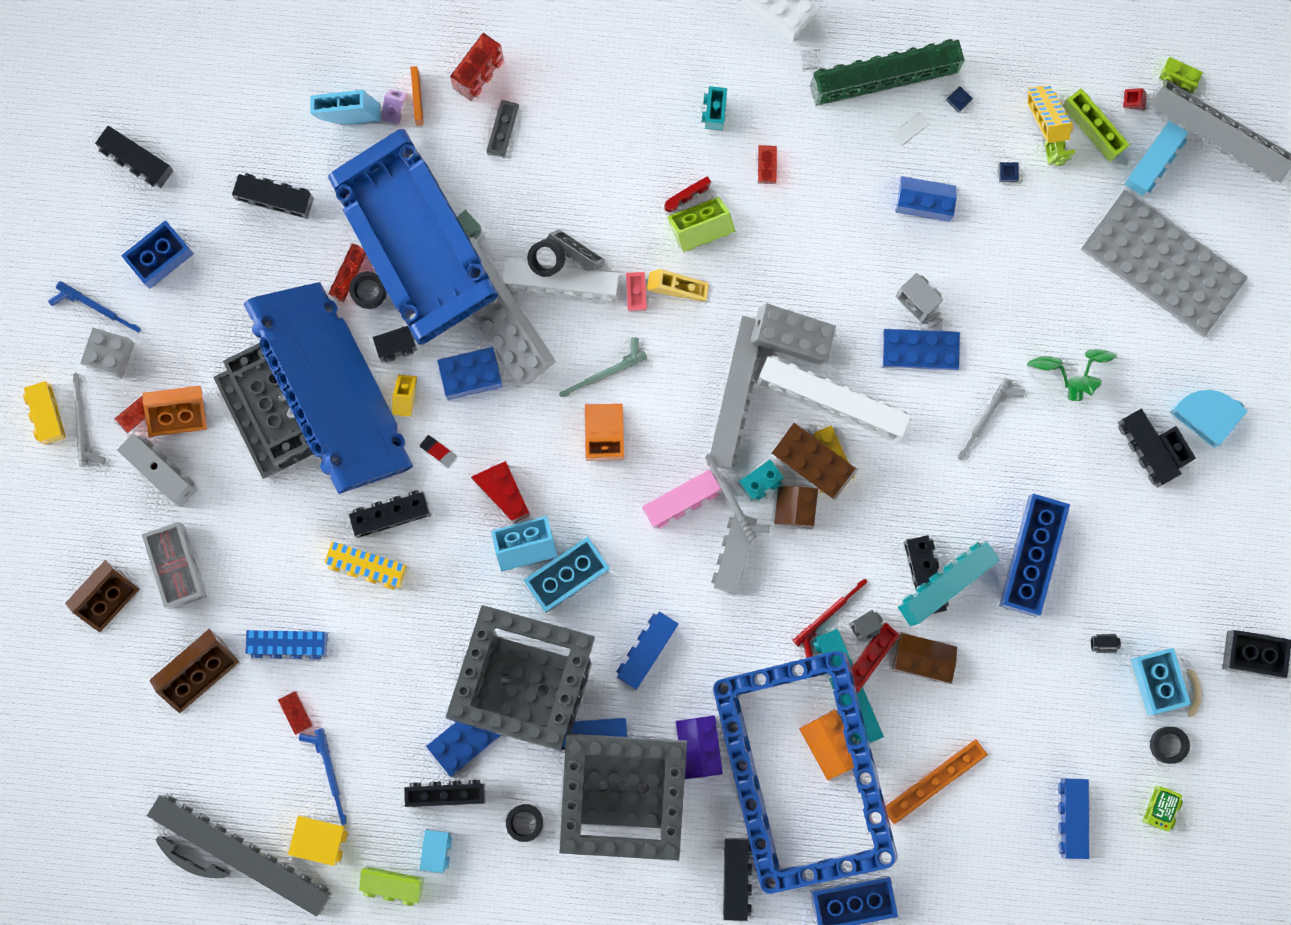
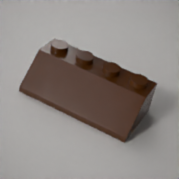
(194, 671)

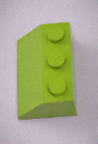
(701, 224)
(391, 885)

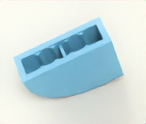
(346, 107)
(1209, 414)

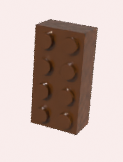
(814, 461)

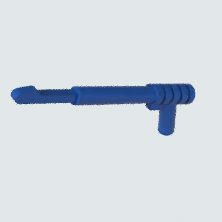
(72, 294)
(322, 747)

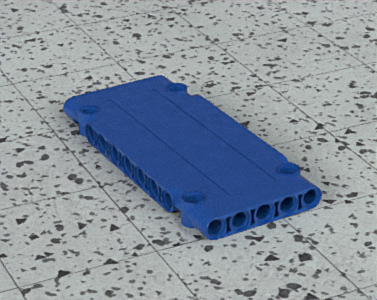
(412, 236)
(328, 386)

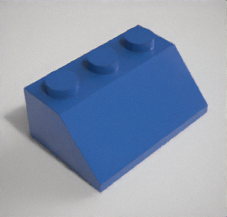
(926, 199)

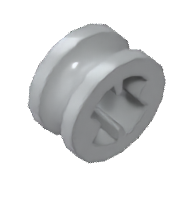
(934, 320)

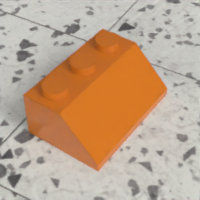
(174, 411)
(828, 744)

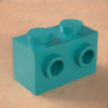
(715, 110)
(761, 480)

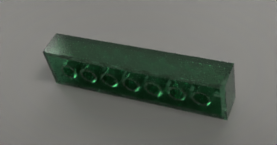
(886, 72)

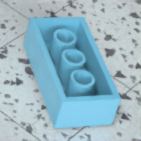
(566, 575)

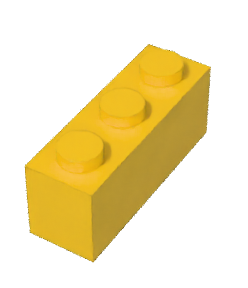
(44, 413)

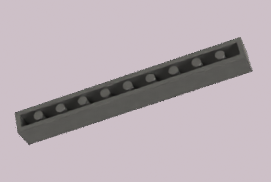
(239, 854)

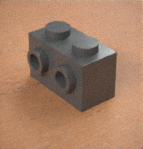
(867, 625)

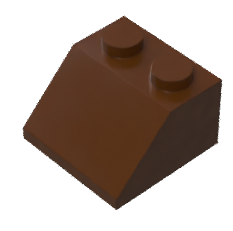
(796, 506)

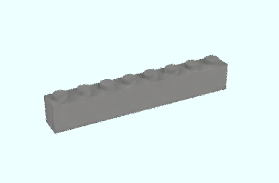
(735, 397)

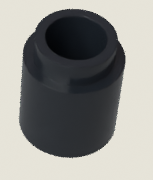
(1105, 643)

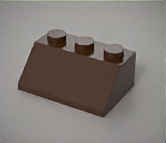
(102, 596)
(925, 658)

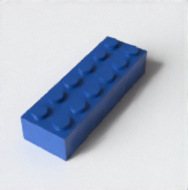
(1034, 555)

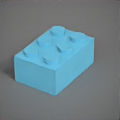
(524, 543)
(1160, 681)

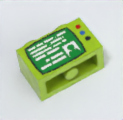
(1162, 808)

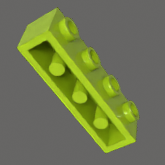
(1095, 125)

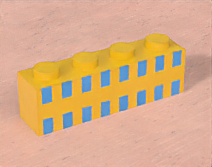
(1049, 114)
(366, 565)

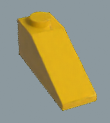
(677, 285)

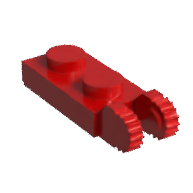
(686, 195)

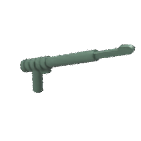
(628, 360)

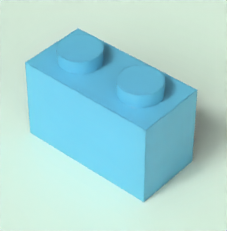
(435, 851)

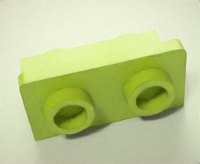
(1181, 75)
(1056, 153)

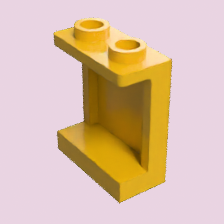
(318, 840)

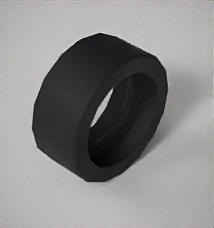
(534, 264)
(353, 290)
(1154, 745)
(509, 823)

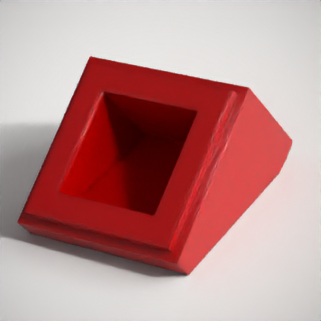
(1135, 99)

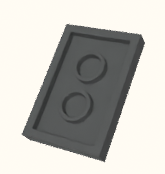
(576, 251)

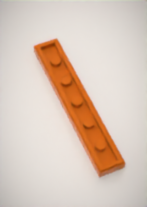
(935, 781)

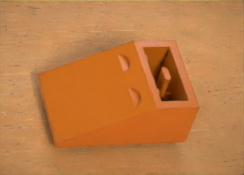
(604, 432)

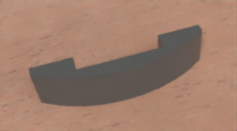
(169, 847)

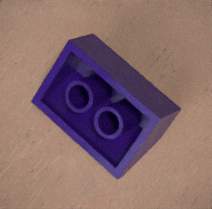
(702, 749)

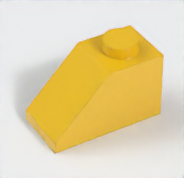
(404, 395)

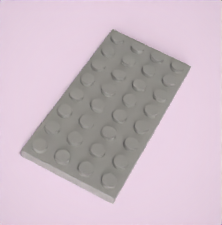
(1164, 263)

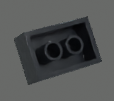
(1257, 654)

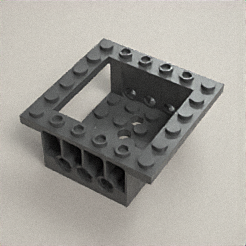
(260, 416)
(506, 709)
(618, 760)

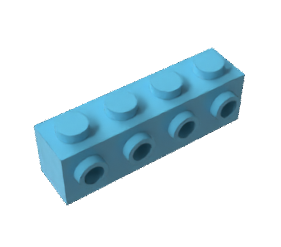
(1156, 158)

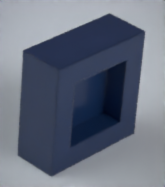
(959, 99)
(1008, 171)

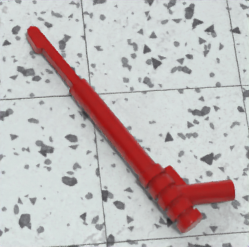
(809, 632)

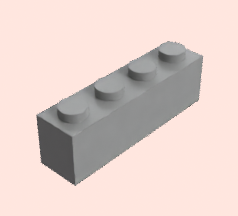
(733, 558)

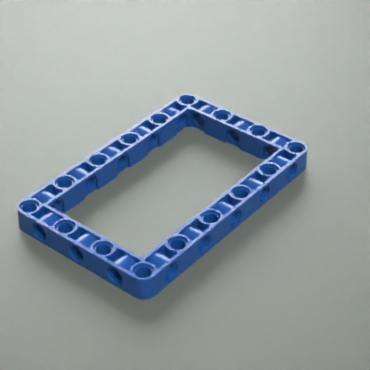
(749, 786)

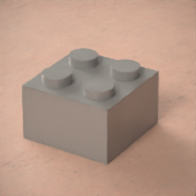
(919, 297)
(107, 352)

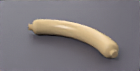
(1197, 693)

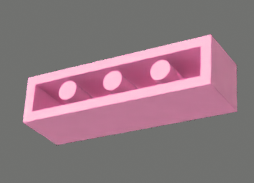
(681, 499)

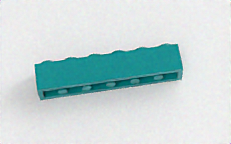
(948, 583)
(832, 642)

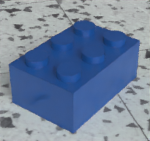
(157, 254)
(470, 373)

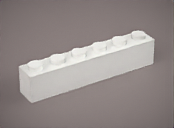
(566, 281)

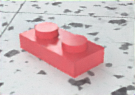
(636, 291)

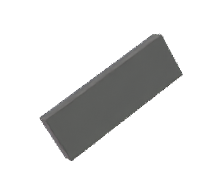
(502, 128)

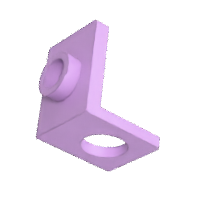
(393, 106)

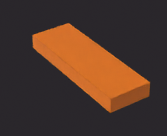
(417, 97)

